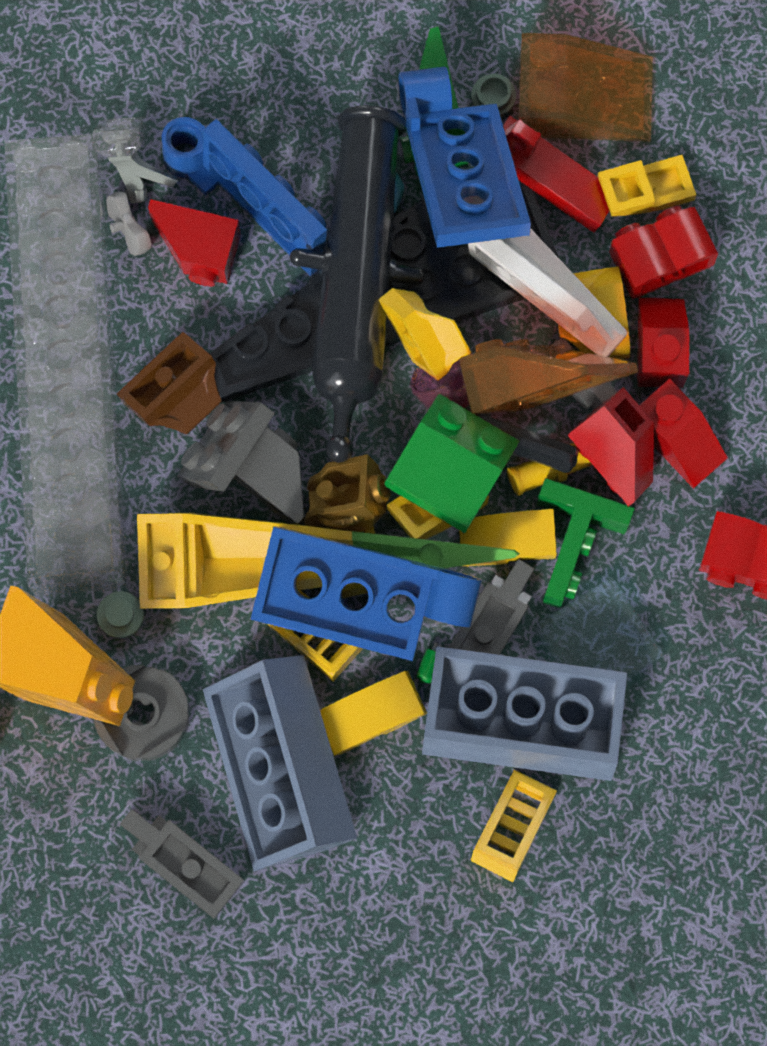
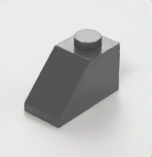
(274, 475)

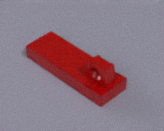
(555, 175)

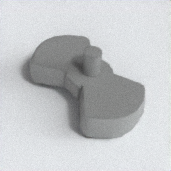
(135, 235)

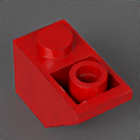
(619, 444)

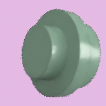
(494, 90)
(120, 615)

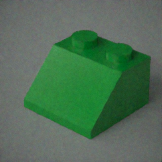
(451, 463)

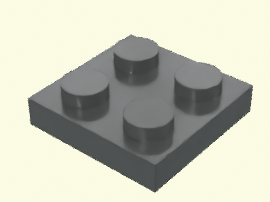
(225, 445)

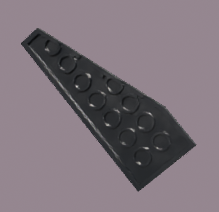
(454, 287)

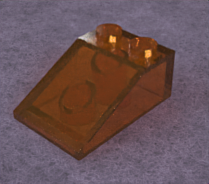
(584, 89)
(529, 375)

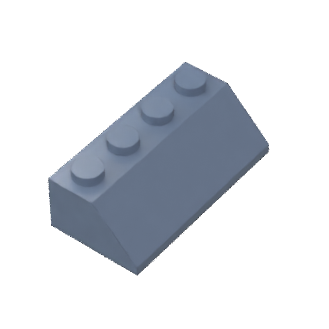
(525, 713)
(279, 762)

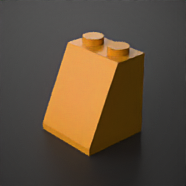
(57, 664)

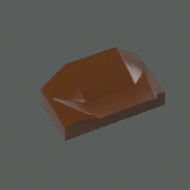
(174, 387)

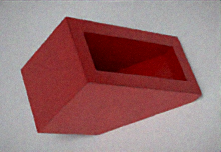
(198, 241)
(662, 342)
(683, 434)

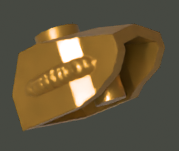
(347, 495)

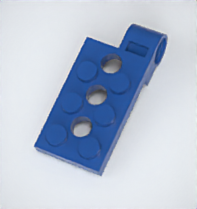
(428, 114)
(241, 173)
(434, 590)

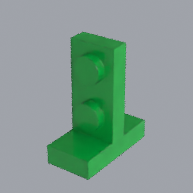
(582, 509)

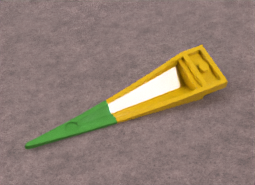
(220, 559)

